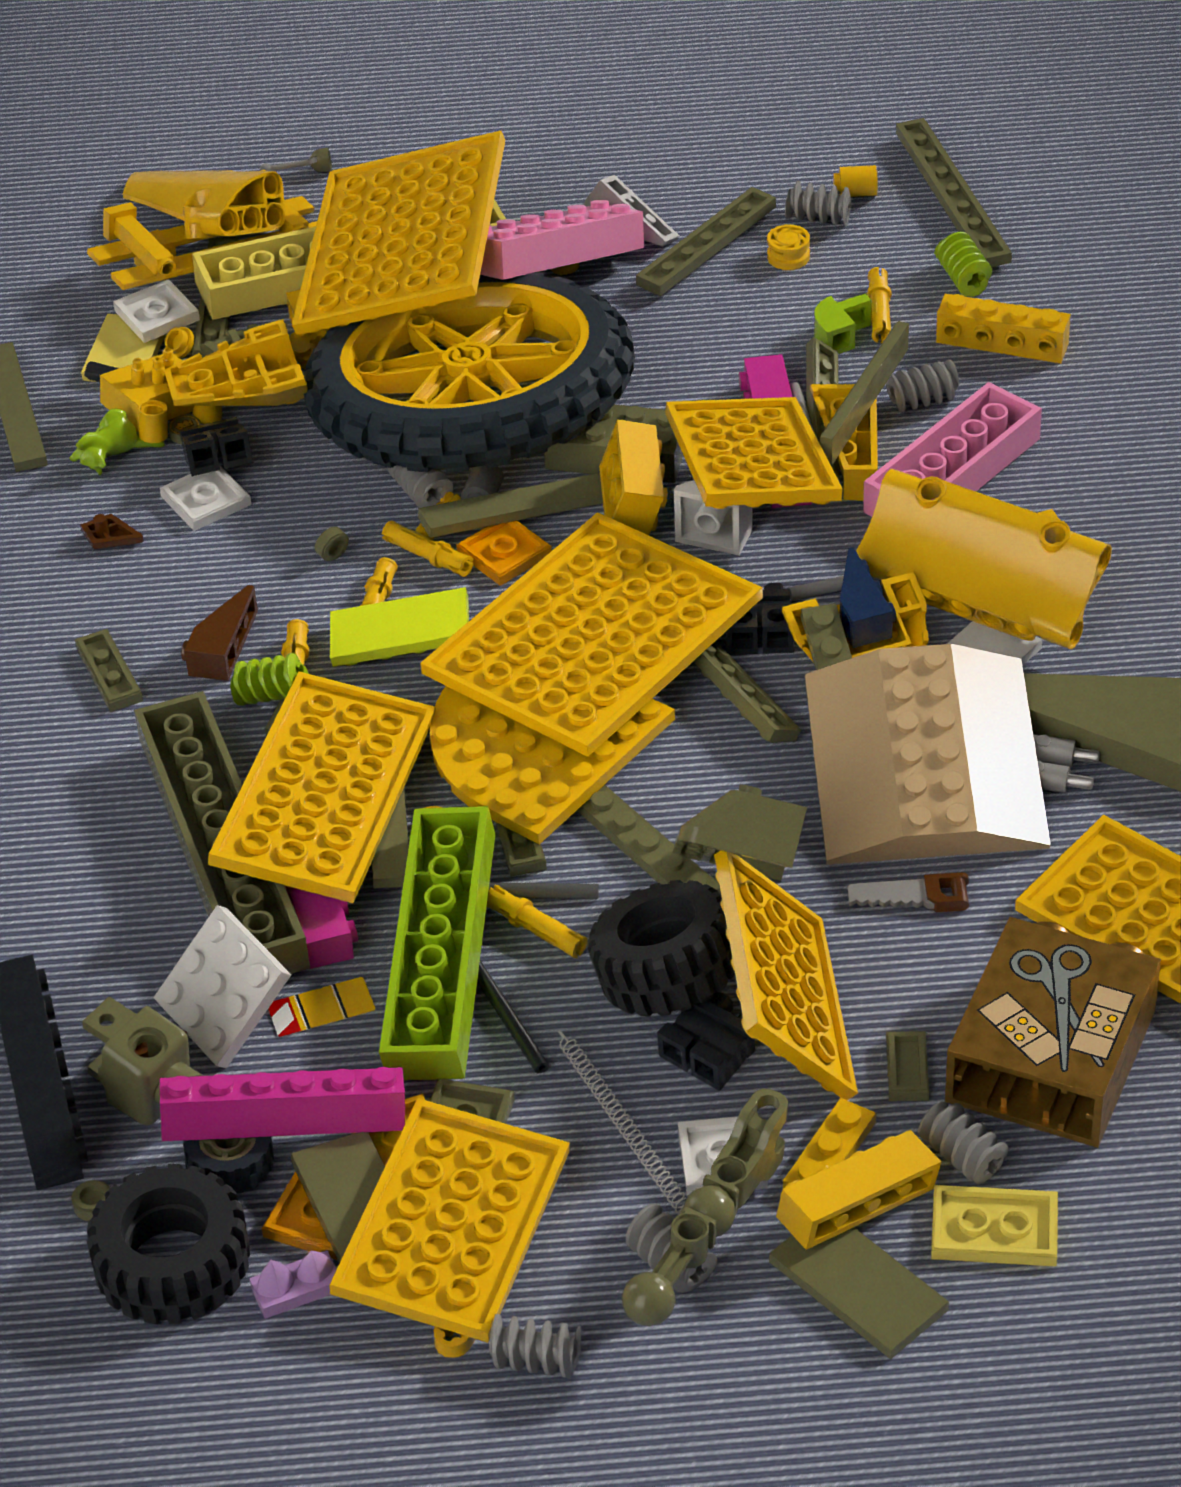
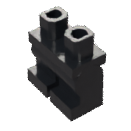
(212, 440)
(764, 618)
(707, 1038)

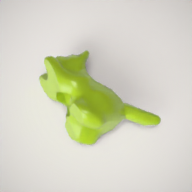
(112, 437)

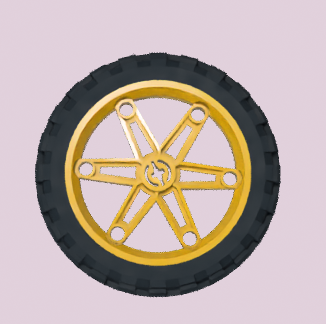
(435, 428)

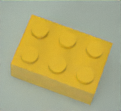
(633, 476)

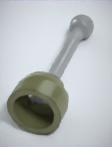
(319, 160)

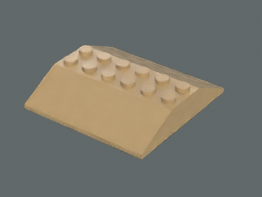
(925, 755)

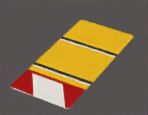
(321, 1006)

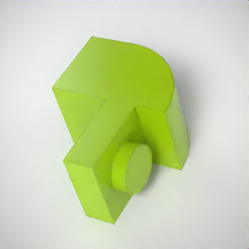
(838, 321)

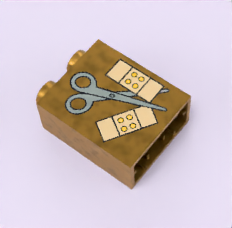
(1052, 1030)

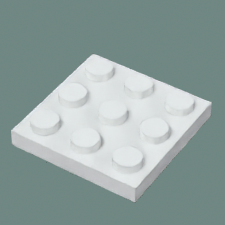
(222, 986)

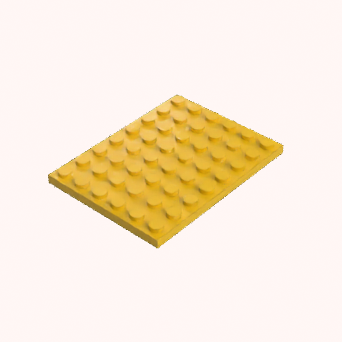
(400, 233)
(591, 633)

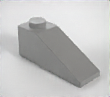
(616, 192)

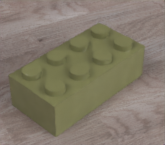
(587, 450)

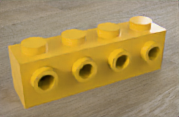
(1003, 328)
(857, 1189)

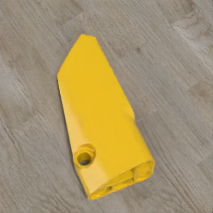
(213, 199)

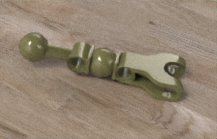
(709, 1210)

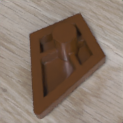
(109, 532)

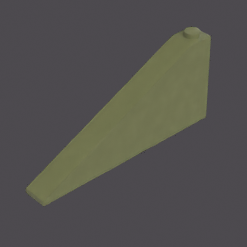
(1122, 717)

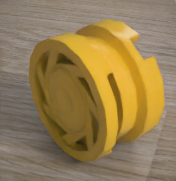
(788, 247)

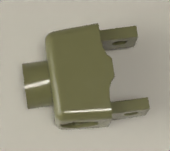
(129, 1079)

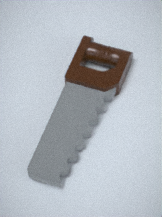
(914, 892)

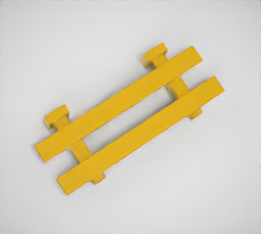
(151, 248)

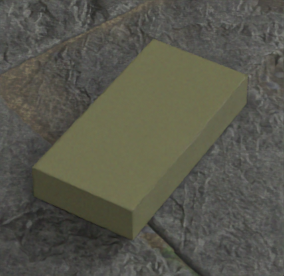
(907, 1066)

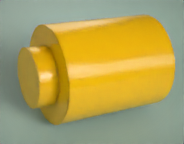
(859, 179)

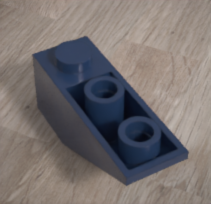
(863, 608)

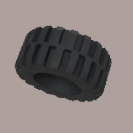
(662, 948)
(175, 1284)

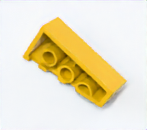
(860, 454)

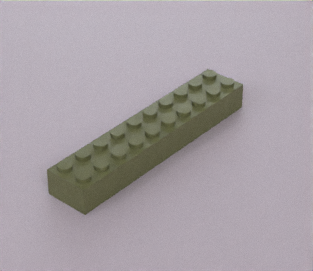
(198, 792)

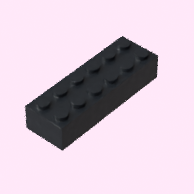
(37, 1074)

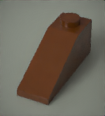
(220, 637)

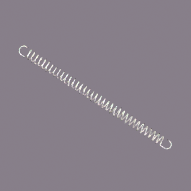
(563, 1037)

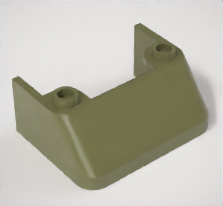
(748, 825)

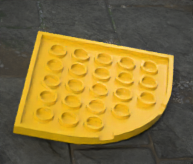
(522, 774)

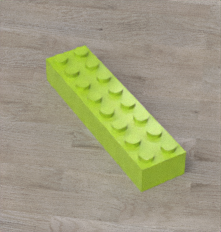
(438, 943)

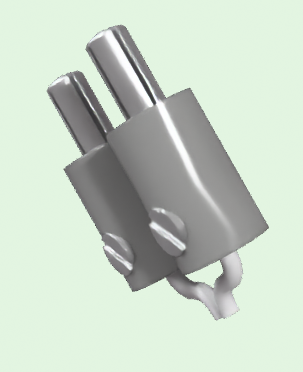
(1054, 763)

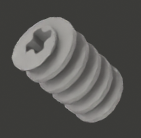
(818, 203)
(922, 384)
(422, 487)
(963, 1141)
(650, 1238)
(534, 1347)

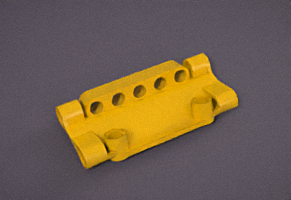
(984, 557)

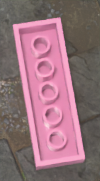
(561, 238)
(967, 443)

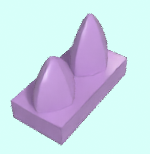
(294, 1284)

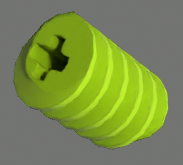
(964, 263)
(264, 679)

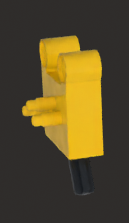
(145, 395)

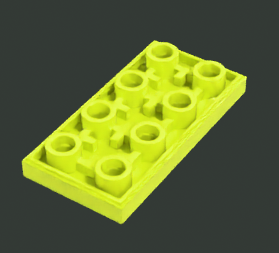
(396, 626)

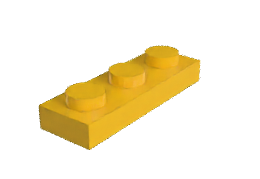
(835, 1139)

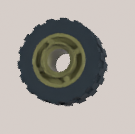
(235, 1160)

